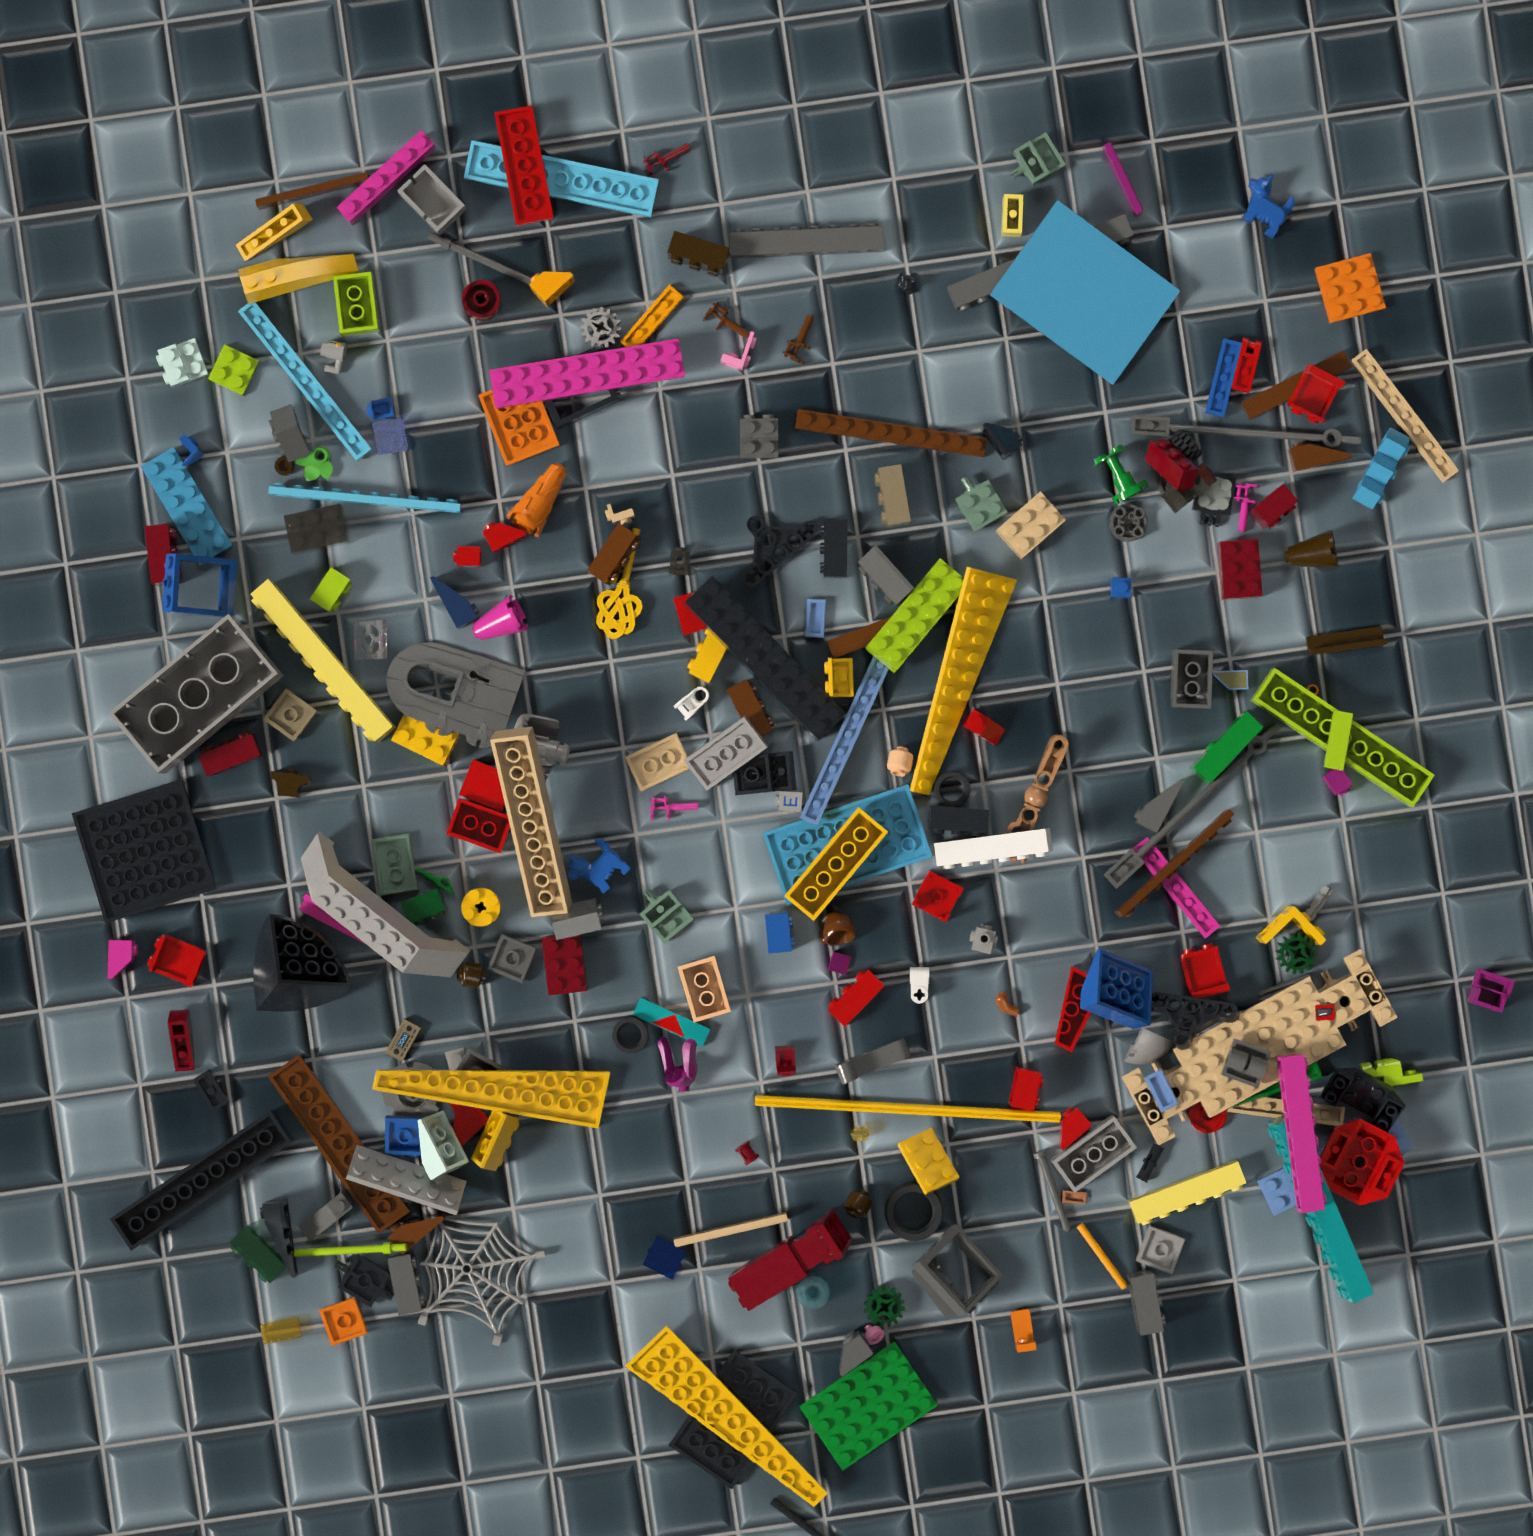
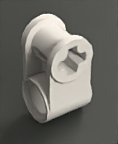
(691, 703)
(919, 980)

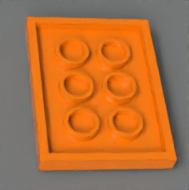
(519, 429)

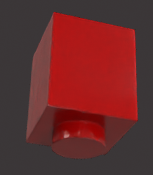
(467, 556)

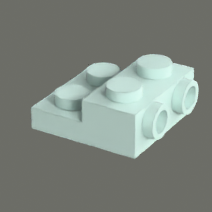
(182, 363)

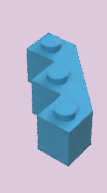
(1381, 468)

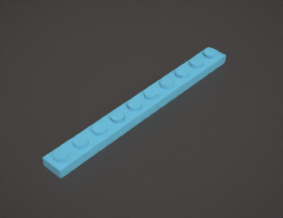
(305, 380)
(373, 499)

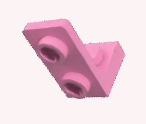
(732, 359)

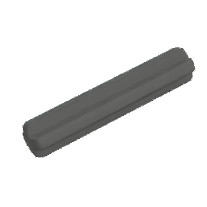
(1275, 989)

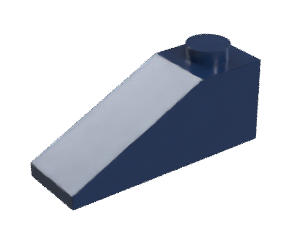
(458, 607)

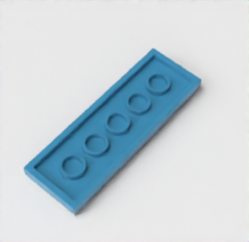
(186, 505)

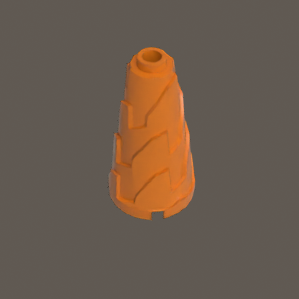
(536, 504)

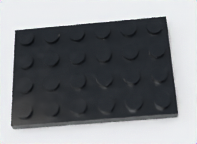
(760, 1393)

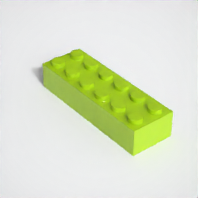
(916, 616)

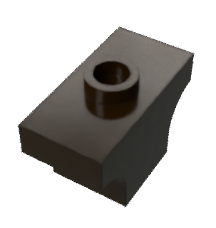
(290, 782)

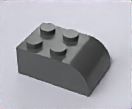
(1191, 678)

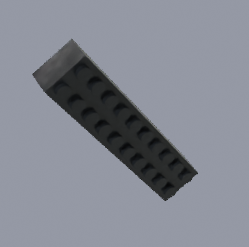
(764, 658)
(202, 1179)

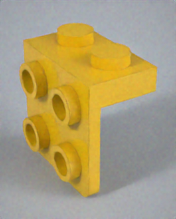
(840, 677)

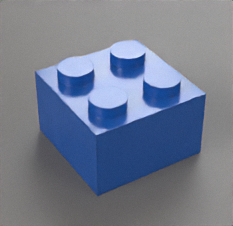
(779, 933)

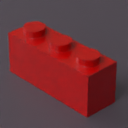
(855, 997)

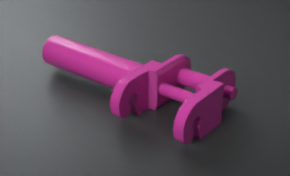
(1245, 504)
(672, 807)

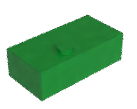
(1226, 747)

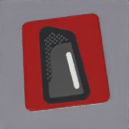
(1325, 1012)

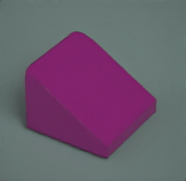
(839, 963)

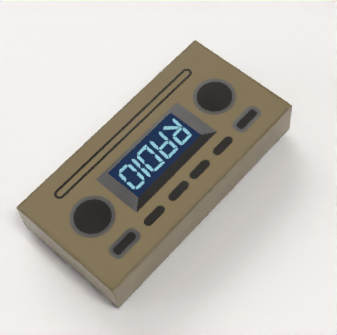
(403, 1040)

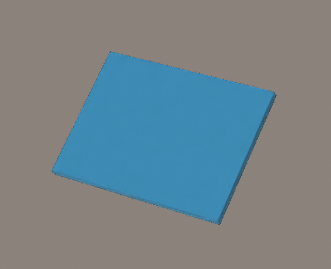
(1084, 292)

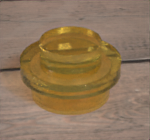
(859, 1133)

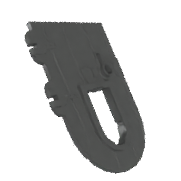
(474, 707)

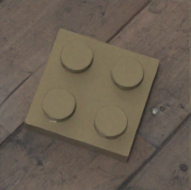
(290, 715)

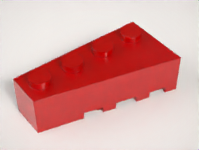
(1072, 1017)

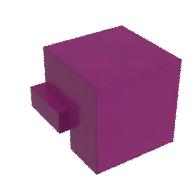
(1490, 990)

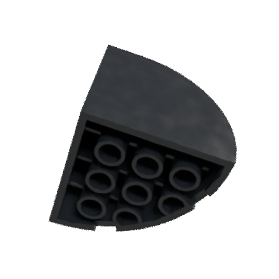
(295, 967)

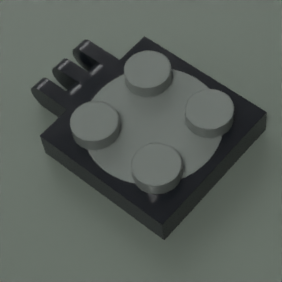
(1215, 500)

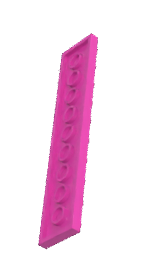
(587, 373)

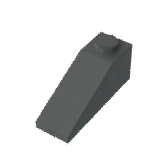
(1155, 811)
(326, 1215)

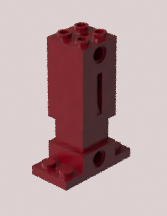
(790, 1261)

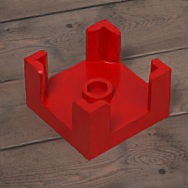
(937, 896)

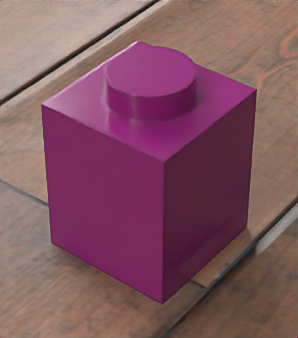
(1337, 782)

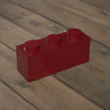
(1171, 464)
(230, 754)

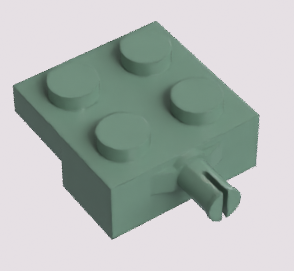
(1037, 159)
(980, 504)
(665, 915)

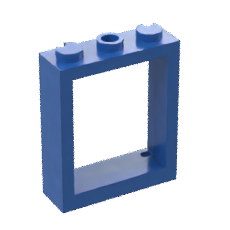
(226, 585)

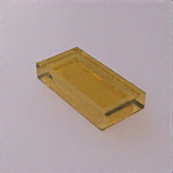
(281, 1330)

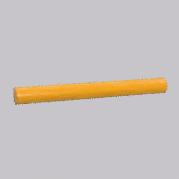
(1102, 1256)

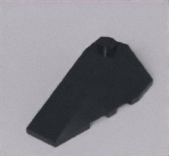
(278, 1222)

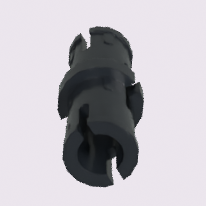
(1150, 1162)

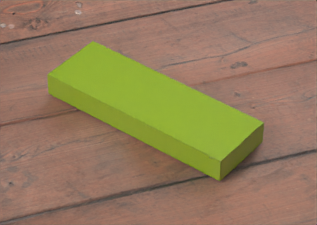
(1338, 740)

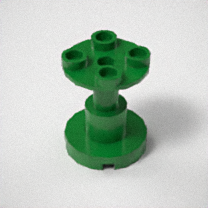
(1123, 480)

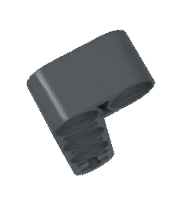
(872, 1060)

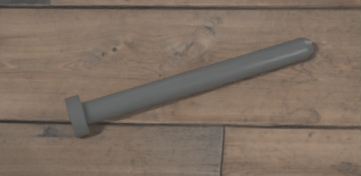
(1052, 1188)

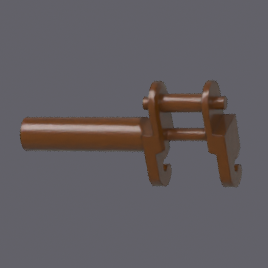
(726, 321)
(800, 340)

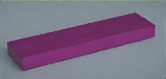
(1122, 179)

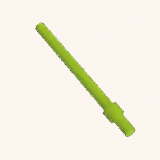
(386, 1248)

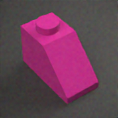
(120, 955)

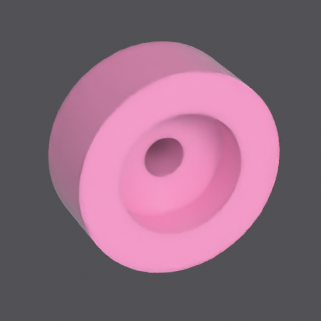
(873, 1334)

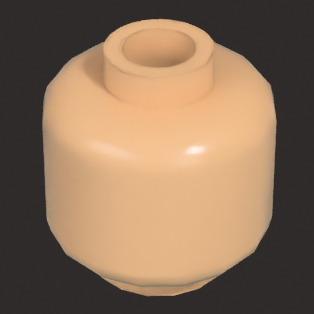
(900, 761)

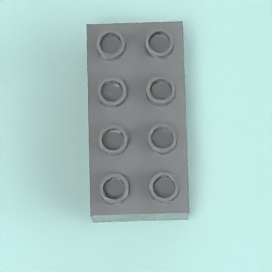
(196, 694)

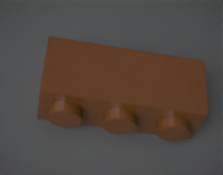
(614, 554)
(747, 705)

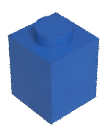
(1120, 588)

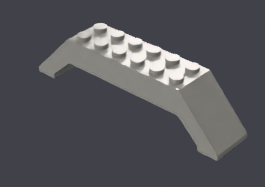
(373, 918)

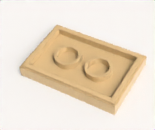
(658, 762)

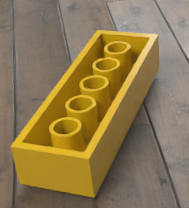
(836, 863)

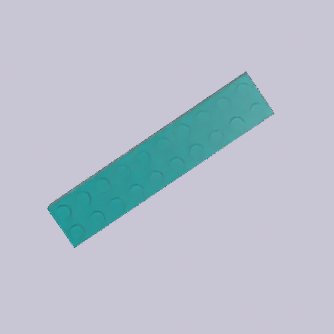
(1329, 1231)

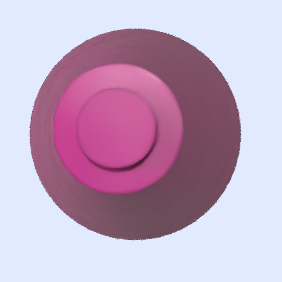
(501, 620)

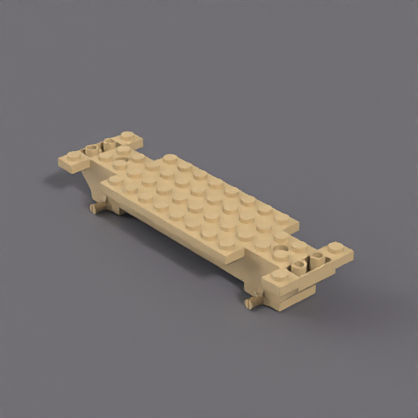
(1278, 1024)

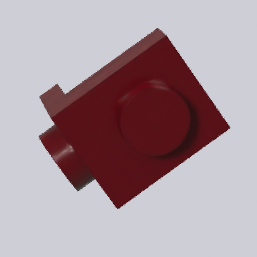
(785, 1060)

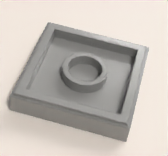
(1160, 1249)

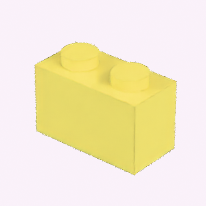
(1012, 215)

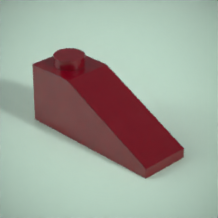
(181, 1039)

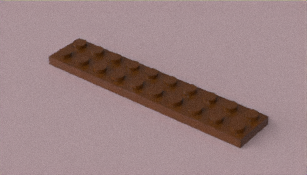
(333, 1138)

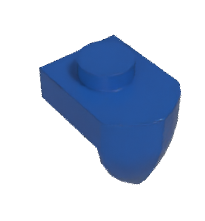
(380, 409)
(190, 444)

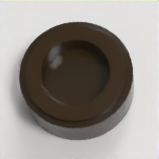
(284, 467)

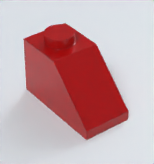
(501, 535)
(984, 727)
(1072, 1126)

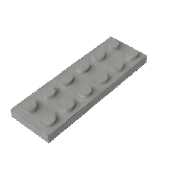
(405, 1180)

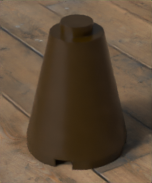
(1314, 552)

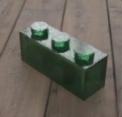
(257, 1254)

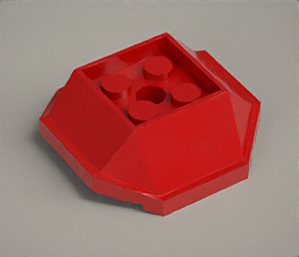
(1380, 1162)

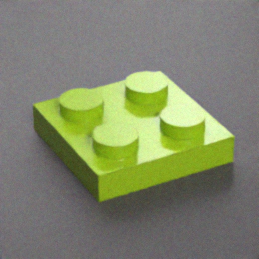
(233, 370)

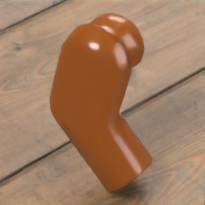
(1004, 1006)

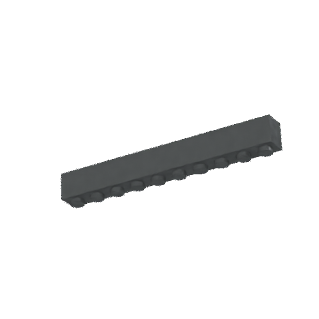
(981, 285)

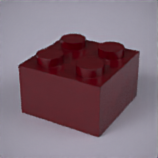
(1270, 509)

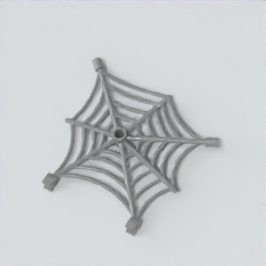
(430, 1309)

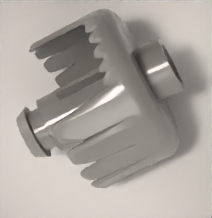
(548, 747)

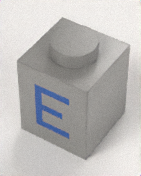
(789, 801)

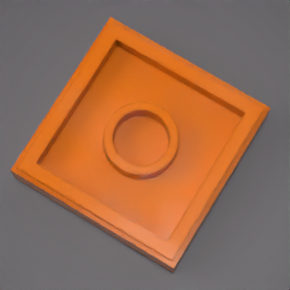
(343, 1321)

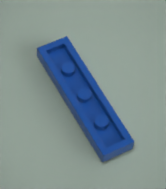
(1223, 378)

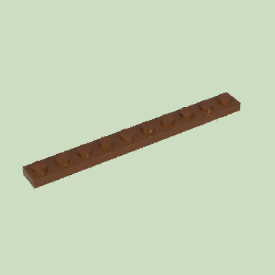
(890, 433)

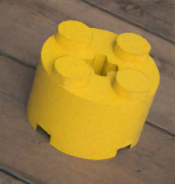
(491, 902)

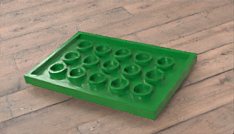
(868, 1405)

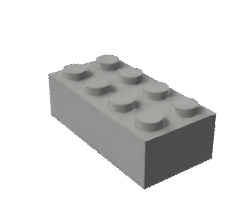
(1093, 1153)

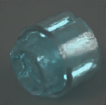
(818, 1300)

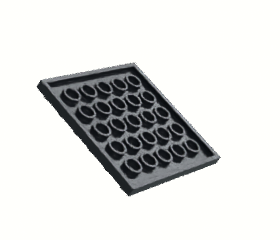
(144, 851)

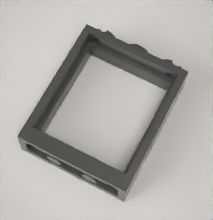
(976, 1256)

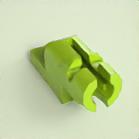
(1390, 1072)

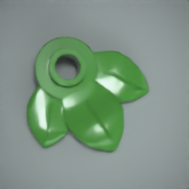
(315, 467)

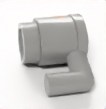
(335, 351)

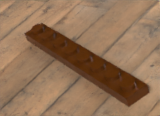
(1181, 858)

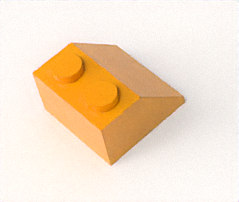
(550, 285)

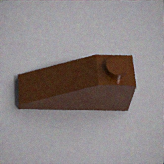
(1312, 456)
(415, 1229)

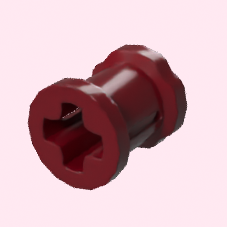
(747, 1152)

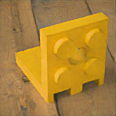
(1301, 919)

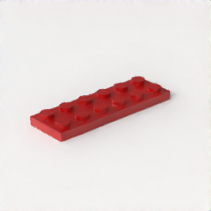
(524, 165)

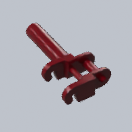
(667, 157)

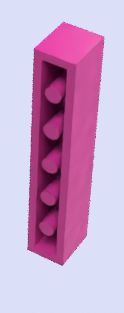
(386, 177)

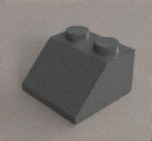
(854, 1351)

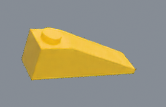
(274, 230)

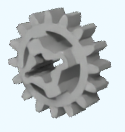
(595, 340)

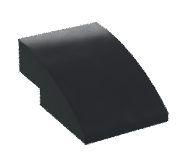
(766, 774)

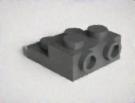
(758, 437)

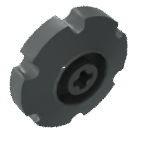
(409, 1105)

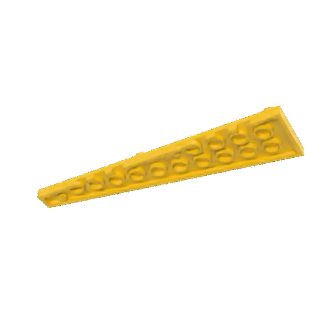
(971, 634)
(547, 1095)
(691, 1385)

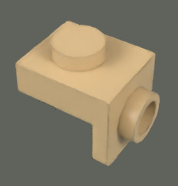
(624, 517)

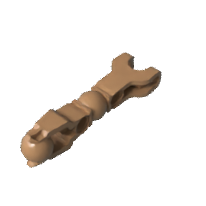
(1037, 795)

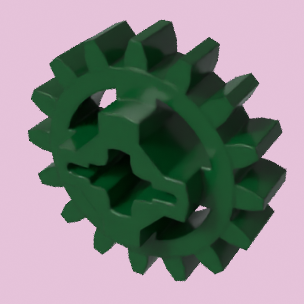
(1291, 961)
(879, 1299)

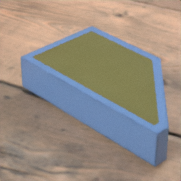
(1233, 679)

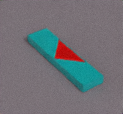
(671, 1021)

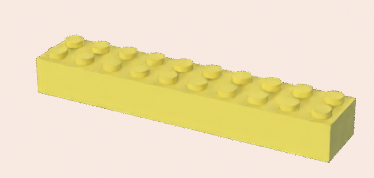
(325, 663)

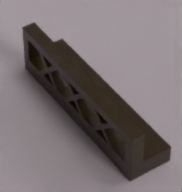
(1345, 641)

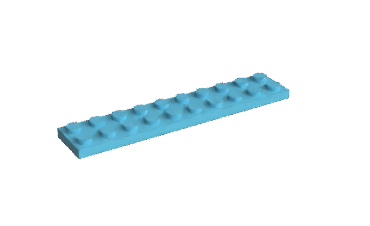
(571, 181)

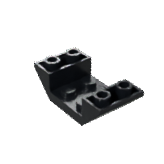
(1364, 1094)

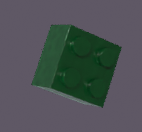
(425, 905)

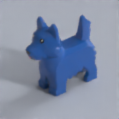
(1264, 208)
(600, 869)

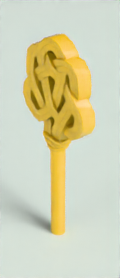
(610, 622)

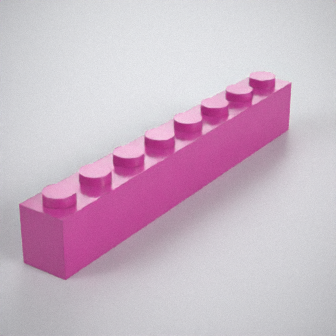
(1300, 1133)

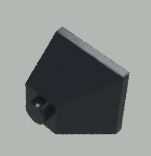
(1002, 439)

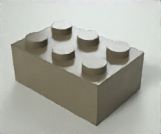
(892, 496)

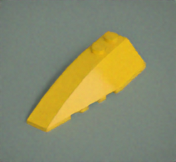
(291, 274)

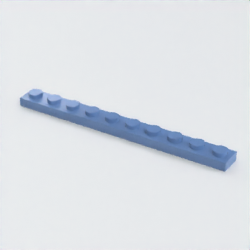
(844, 742)

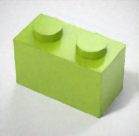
(331, 590)

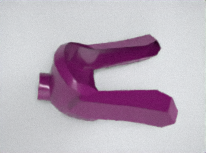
(682, 1075)

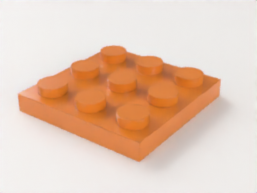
(1350, 288)

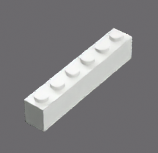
(993, 847)

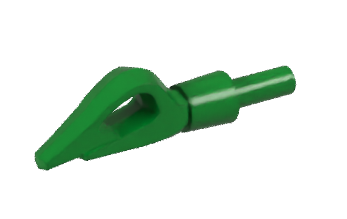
(438, 881)

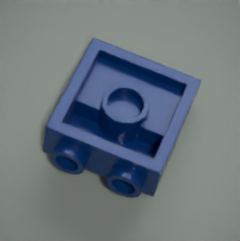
(402, 1136)

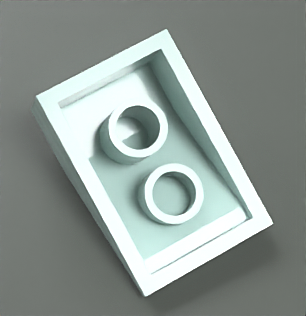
(439, 1146)

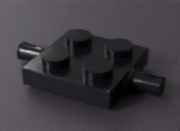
(364, 1280)

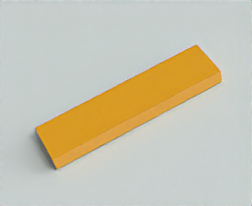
(653, 317)

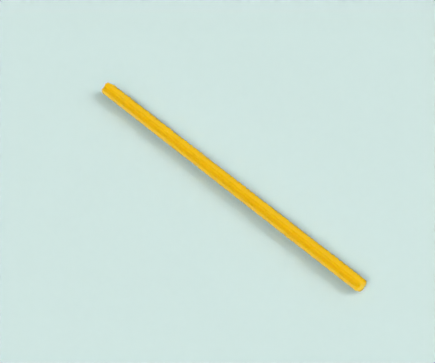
(905, 1108)

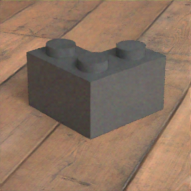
(288, 432)

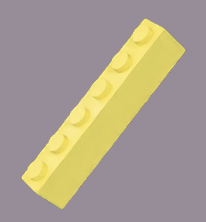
(1186, 1192)

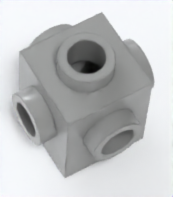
(977, 944)

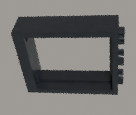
(560, 423)

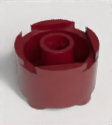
(480, 289)

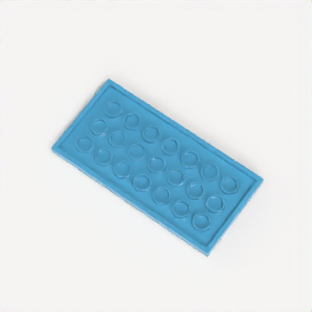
(799, 843)

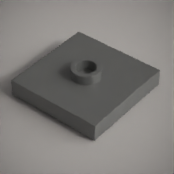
(512, 958)

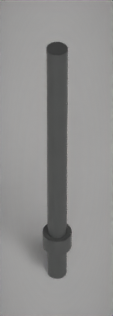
(447, 243)

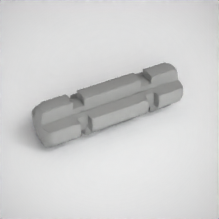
(1319, 902)

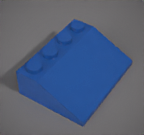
(1118, 990)

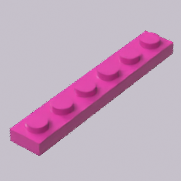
(1180, 892)

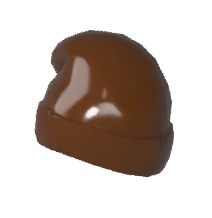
(836, 929)

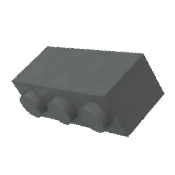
(406, 1283)
(939, 1302)

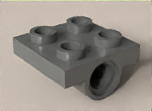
(1246, 1063)

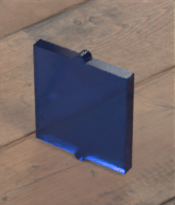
(390, 436)
(664, 1257)

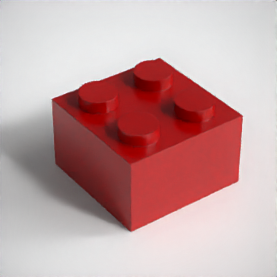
(1025, 1089)

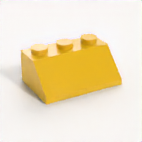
(495, 1140)

